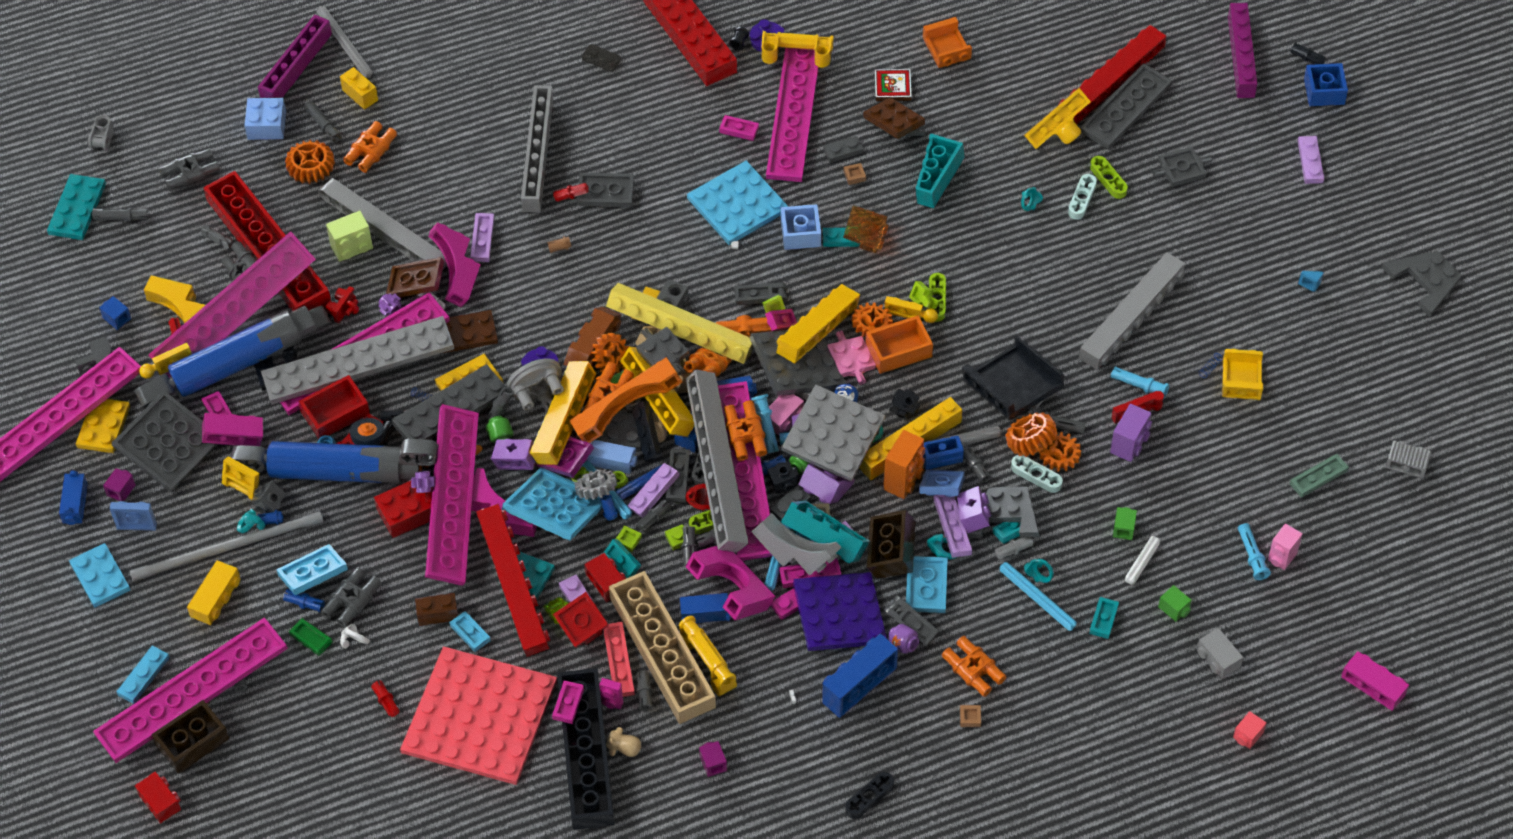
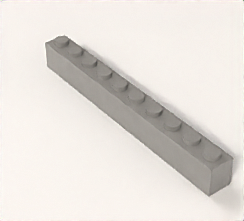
(716, 461)

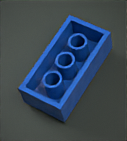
(859, 675)

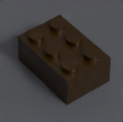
(891, 544)
(190, 736)

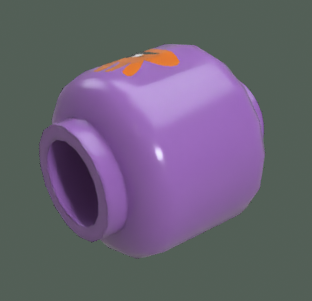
(904, 638)

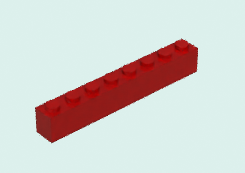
(1119, 69)
(512, 580)

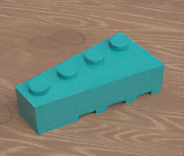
(938, 168)
(825, 529)

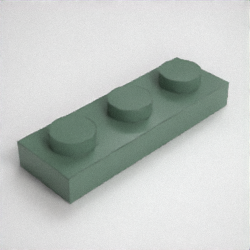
(1319, 475)

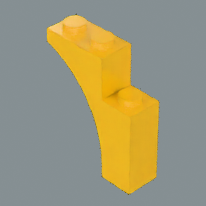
(173, 295)

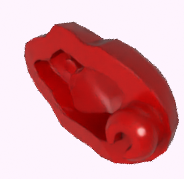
(698, 497)

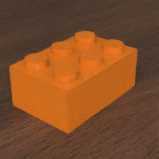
(899, 344)
(904, 464)

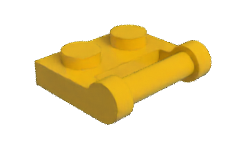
(240, 477)

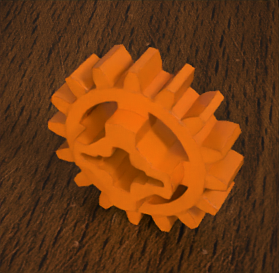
(863, 318)
(609, 349)
(1060, 453)

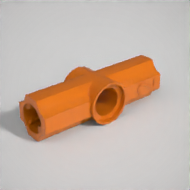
(746, 325)

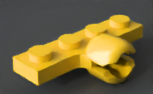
(1059, 121)

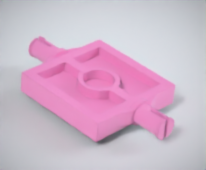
(851, 357)

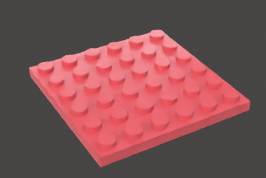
(479, 715)

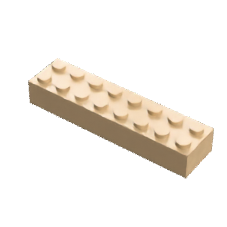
(662, 647)

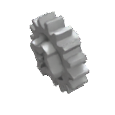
(595, 484)

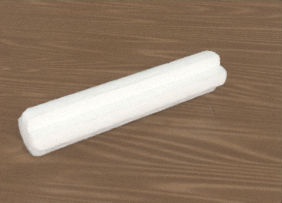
(1142, 560)

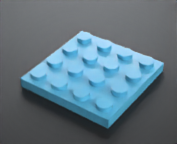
(737, 202)
(552, 504)

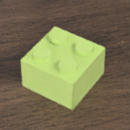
(349, 236)

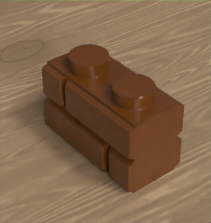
(436, 609)

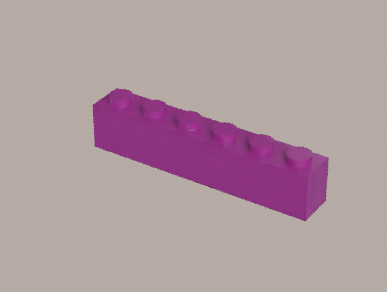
(1242, 50)
(295, 58)

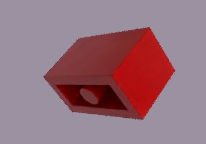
(602, 574)
(158, 797)

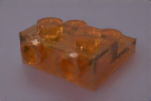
(866, 228)

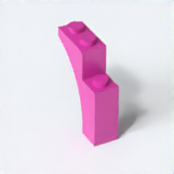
(461, 269)
(484, 497)

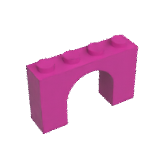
(753, 594)

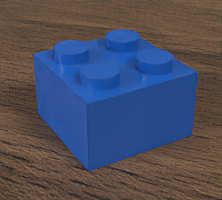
(1325, 84)

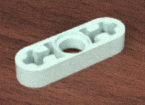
(1082, 202)
(1039, 481)

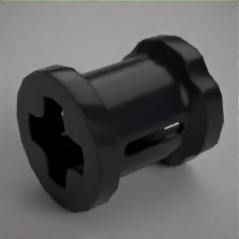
(739, 38)

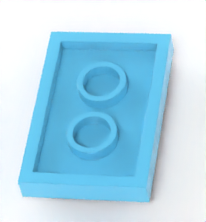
(312, 569)
(99, 575)
(927, 584)

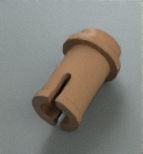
(560, 244)

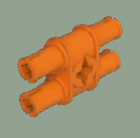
(370, 146)
(707, 361)
(604, 385)
(754, 429)
(974, 658)

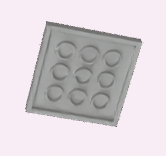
(833, 433)

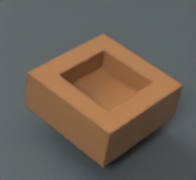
(854, 173)
(970, 715)

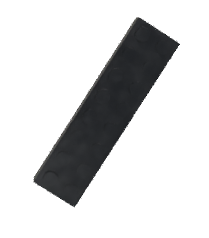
(587, 755)

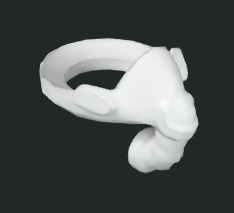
(351, 631)

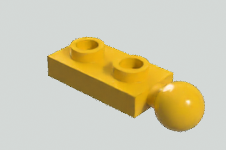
(909, 309)
(164, 360)

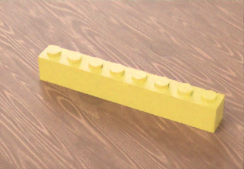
(680, 322)

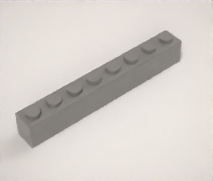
(537, 149)
(1131, 311)

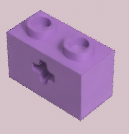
(513, 454)
(973, 509)

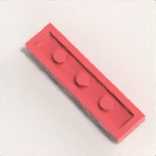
(618, 657)

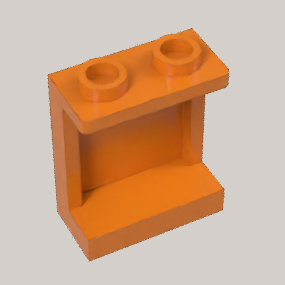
(946, 42)

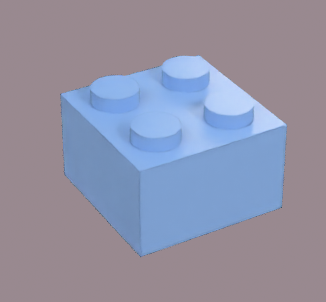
(265, 118)
(800, 227)

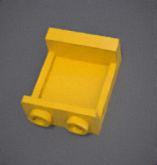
(1242, 374)

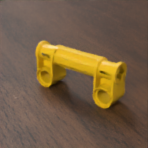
(773, 41)
(721, 678)

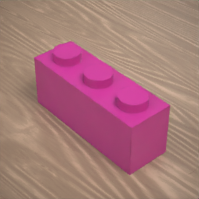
(232, 429)
(1375, 680)

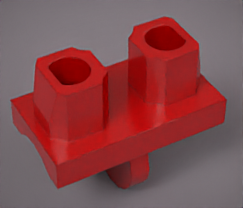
(346, 305)

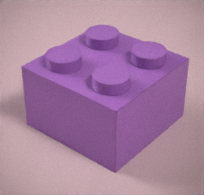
(1131, 433)

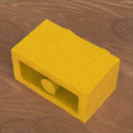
(359, 88)

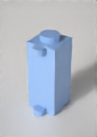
(612, 456)

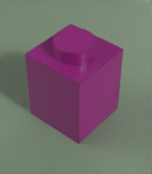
(119, 484)
(712, 758)

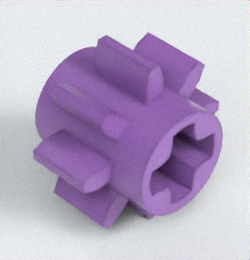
(389, 304)
(422, 481)

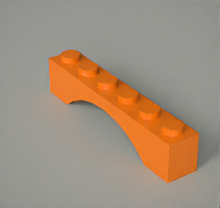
(656, 379)

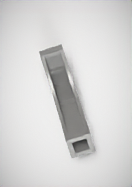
(790, 547)

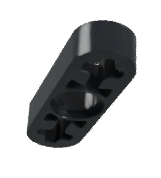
(867, 804)

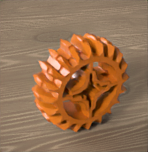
(309, 157)
(1031, 434)

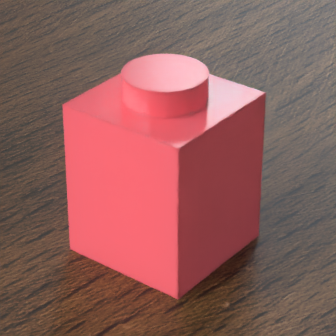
(1249, 730)

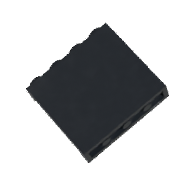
(1015, 379)

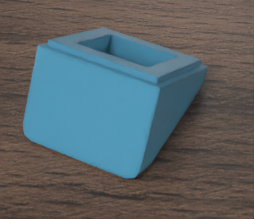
(1310, 279)

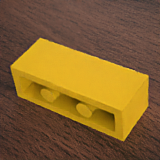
(214, 592)

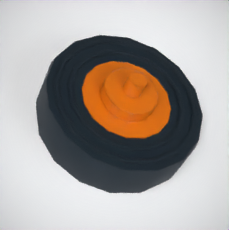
(367, 432)

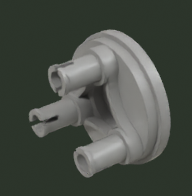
(536, 381)

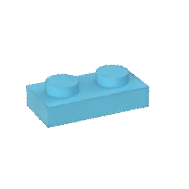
(470, 631)

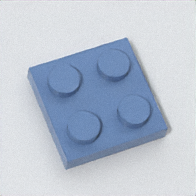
(942, 482)
(133, 516)

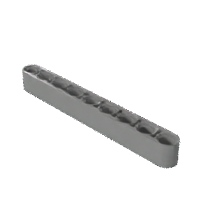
(379, 222)

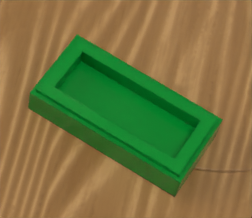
(310, 637)

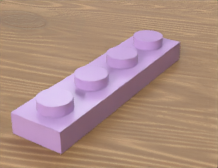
(952, 526)

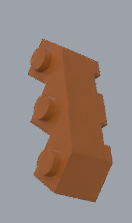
(603, 322)

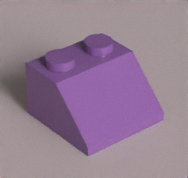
(824, 484)

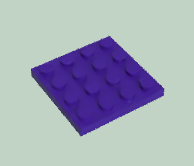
(838, 610)

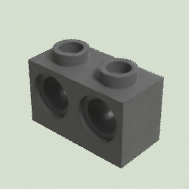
(674, 294)

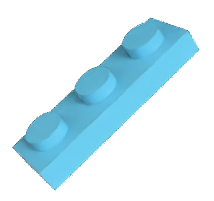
(143, 674)

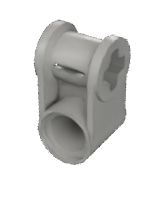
(101, 133)

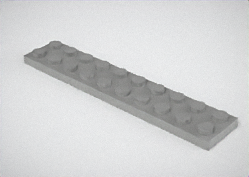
(357, 359)

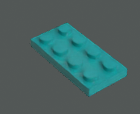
(76, 207)

